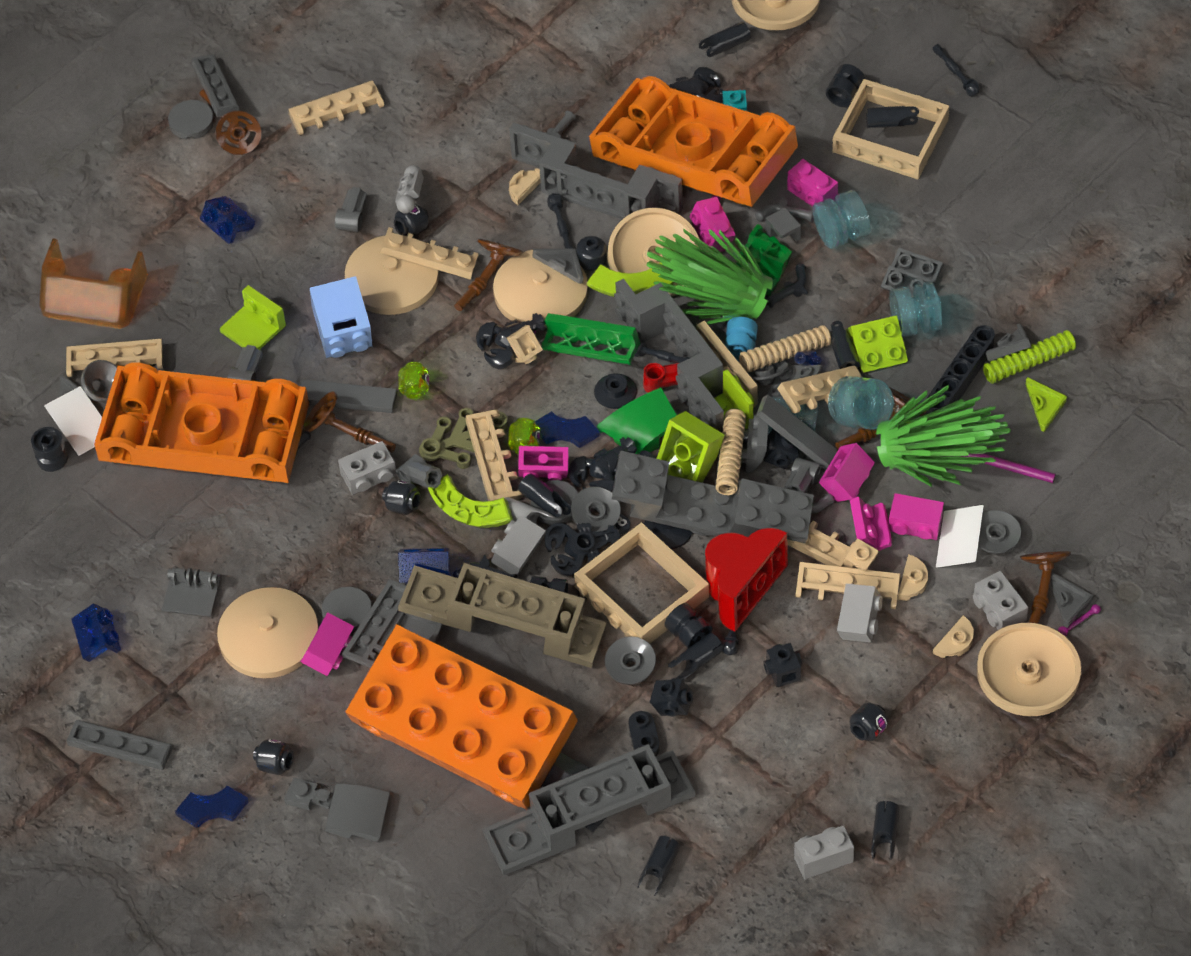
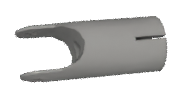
(519, 508)

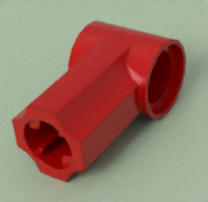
(664, 376)

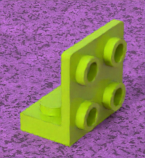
(255, 322)
(878, 344)
(735, 397)

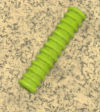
(1029, 357)

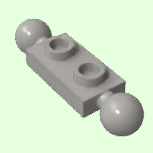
(409, 189)

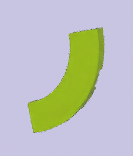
(605, 280)
(467, 511)

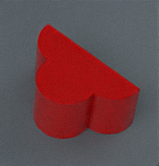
(743, 570)

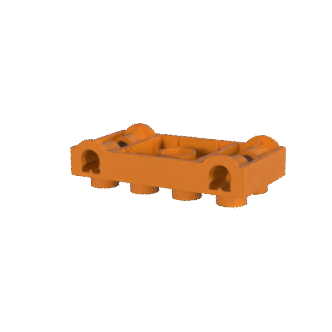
(695, 139)
(202, 423)
(461, 716)

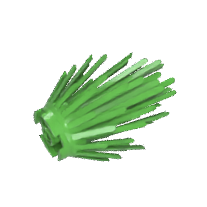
(712, 277)
(920, 441)

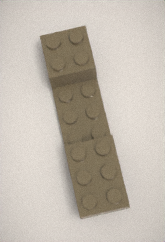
(508, 603)

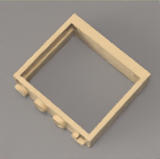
(881, 155)
(640, 535)

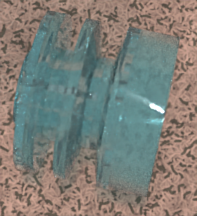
(841, 219)
(921, 308)
(860, 402)

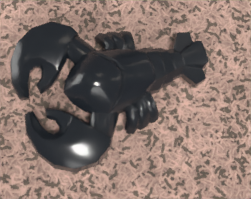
(699, 84)
(488, 332)
(601, 467)
(578, 545)

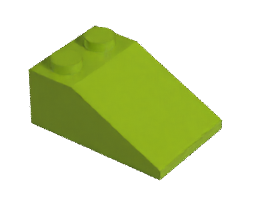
(690, 447)

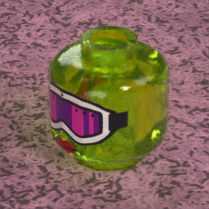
(413, 380)
(523, 433)

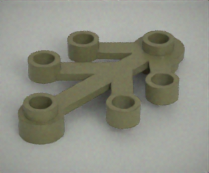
(457, 439)

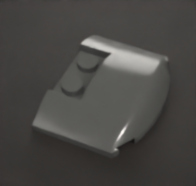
(381, 621)

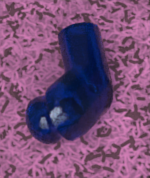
(807, 358)

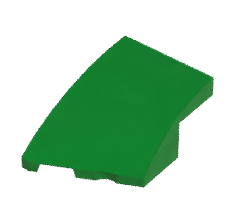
(768, 254)
(640, 420)

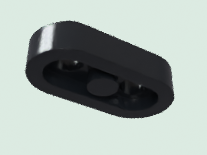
(643, 732)

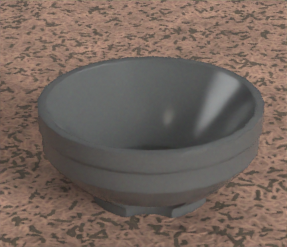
(98, 371)

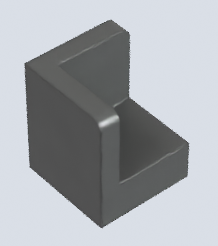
(783, 224)

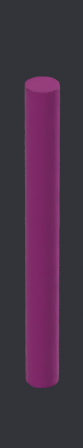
(1017, 468)

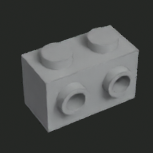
(367, 468)
(517, 545)
(999, 601)
(859, 613)
(823, 851)

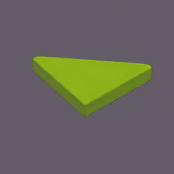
(1045, 402)

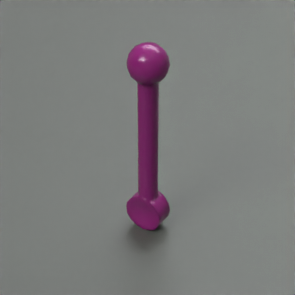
(1095, 609)

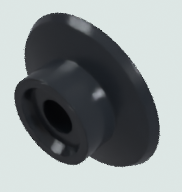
(615, 390)

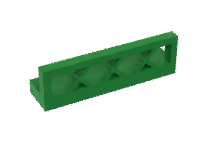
(594, 334)

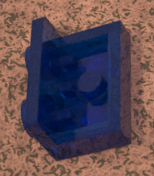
(225, 218)
(95, 632)

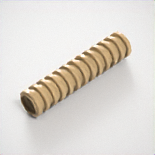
(785, 348)
(731, 452)

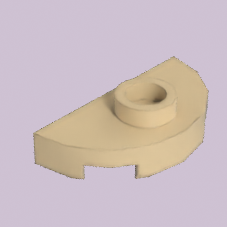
(523, 184)
(914, 579)
(957, 640)

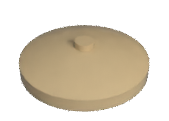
(775, 13)
(637, 235)
(388, 282)
(530, 287)
(267, 632)
(1028, 669)

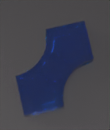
(577, 431)
(199, 808)

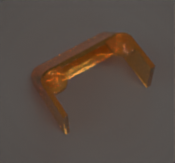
(90, 300)

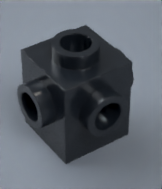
(780, 450)
(783, 664)
(671, 697)

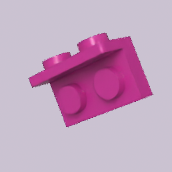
(871, 523)

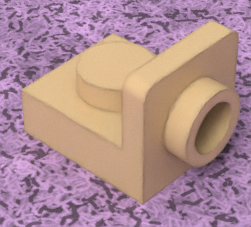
(524, 345)
(860, 556)

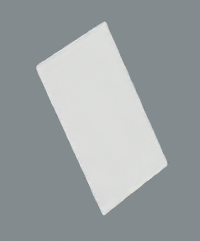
(76, 419)
(959, 536)

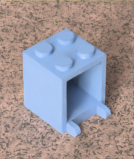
(336, 304)

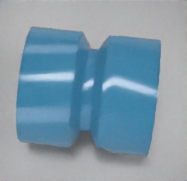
(740, 335)

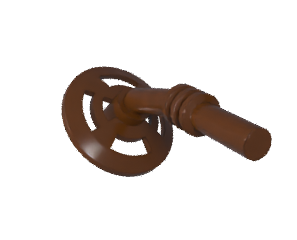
(237, 130)
(498, 252)
(327, 416)
(867, 434)
(1046, 564)

